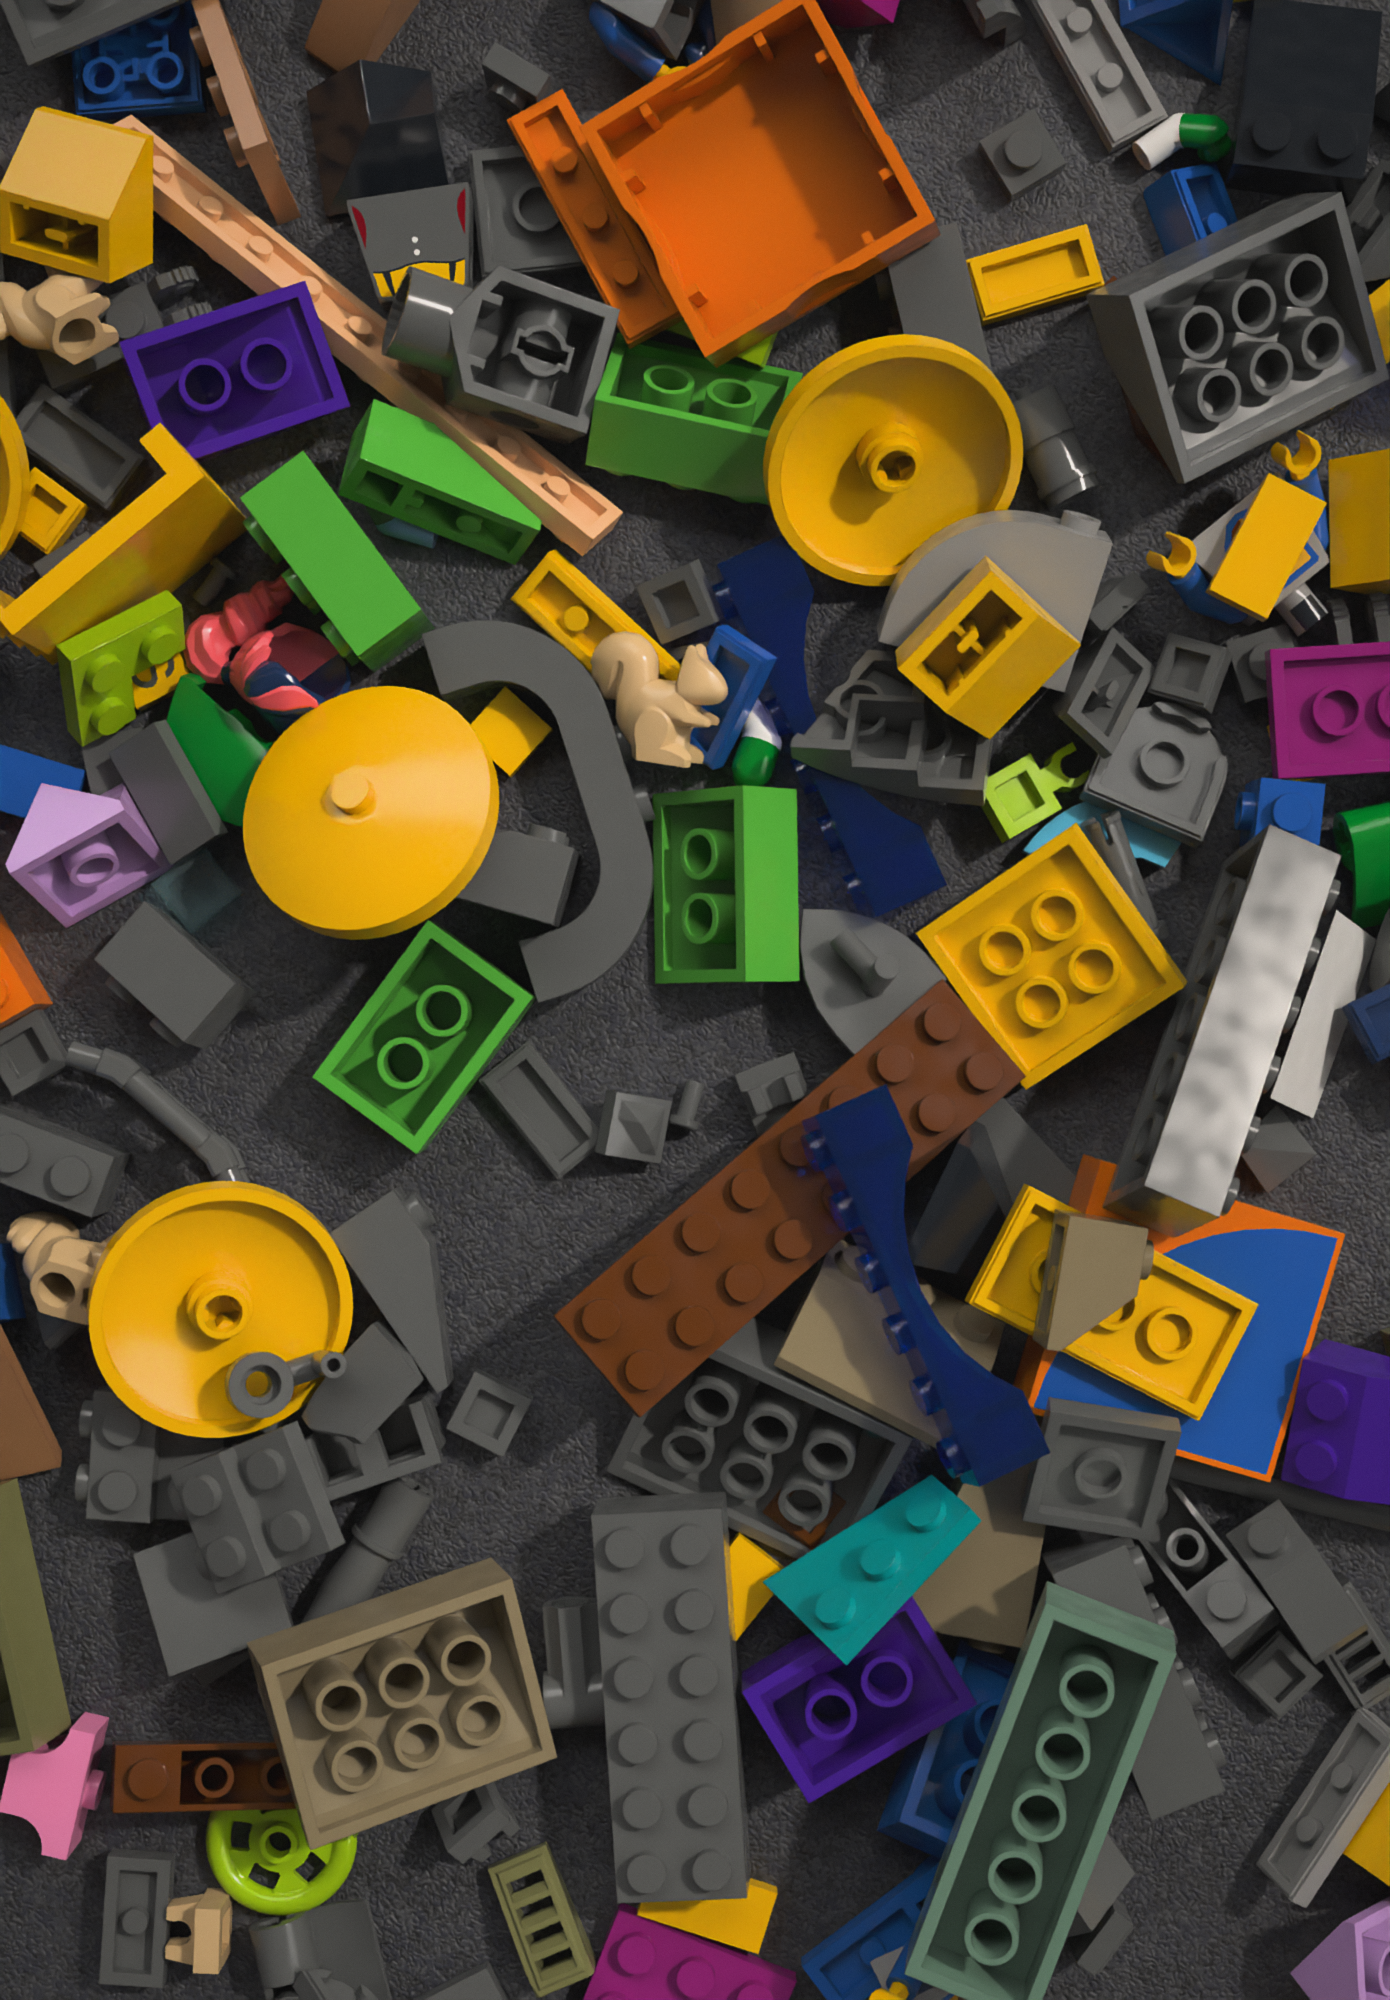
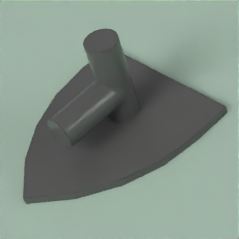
(861, 973)

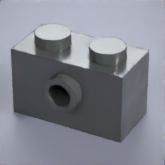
(173, 977)

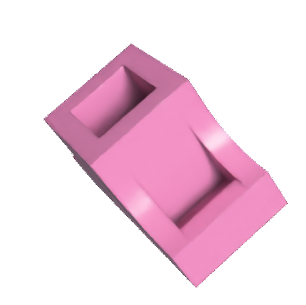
(58, 1785)

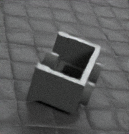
(401, 1445)

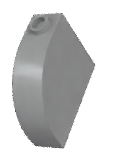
(1044, 555)

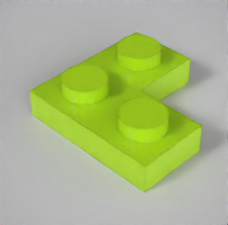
(100, 664)

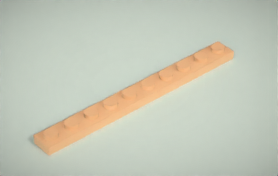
(355, 337)

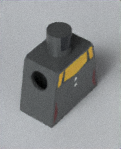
(416, 229)

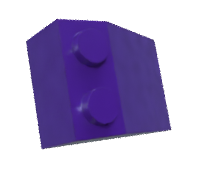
(236, 373)
(1341, 1424)
(844, 1718)

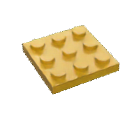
(1052, 956)

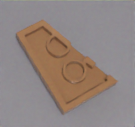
(235, 95)

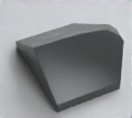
(373, 1386)

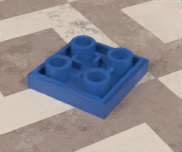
(141, 70)

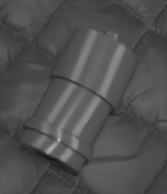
(1053, 448)

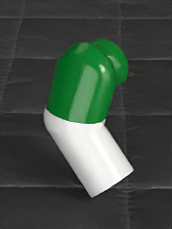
(1184, 130)
(757, 749)

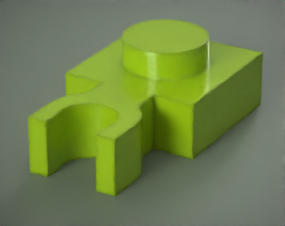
(1024, 793)

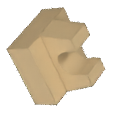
(211, 1930)

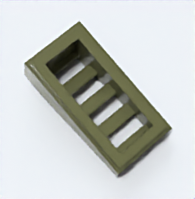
(562, 1971)

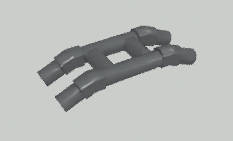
(134, 1078)

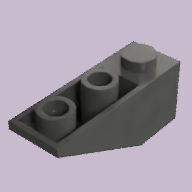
(1208, 1575)

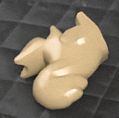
(57, 316)
(654, 711)
(56, 1262)

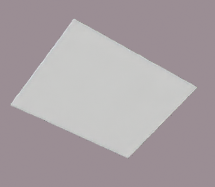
(1322, 1017)

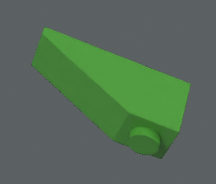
(431, 482)

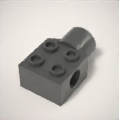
(505, 347)

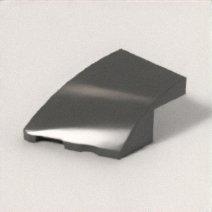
(895, 738)

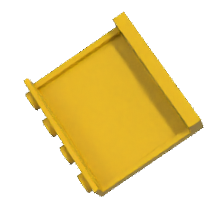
(133, 557)

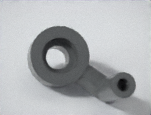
(281, 1379)

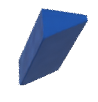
(1188, 205)

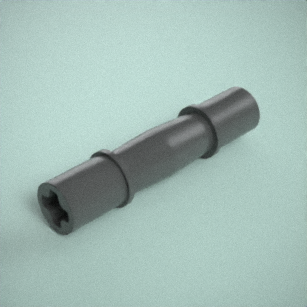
(375, 1544)

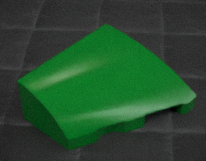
(218, 746)

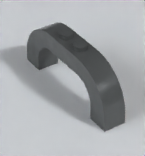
(500, 654)

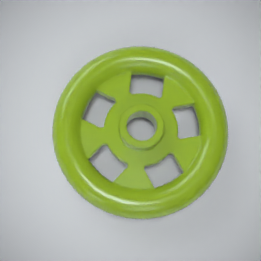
(292, 1892)

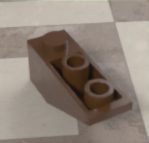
(197, 1776)

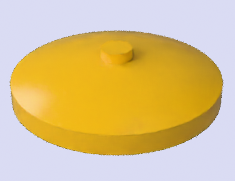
(887, 453)
(371, 812)
(201, 1285)

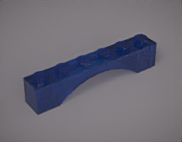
(883, 850)
(866, 1159)

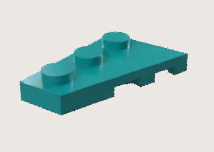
(874, 1566)

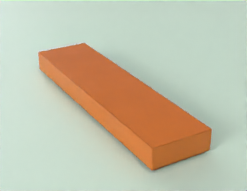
(594, 218)

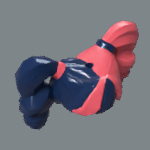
(275, 669)

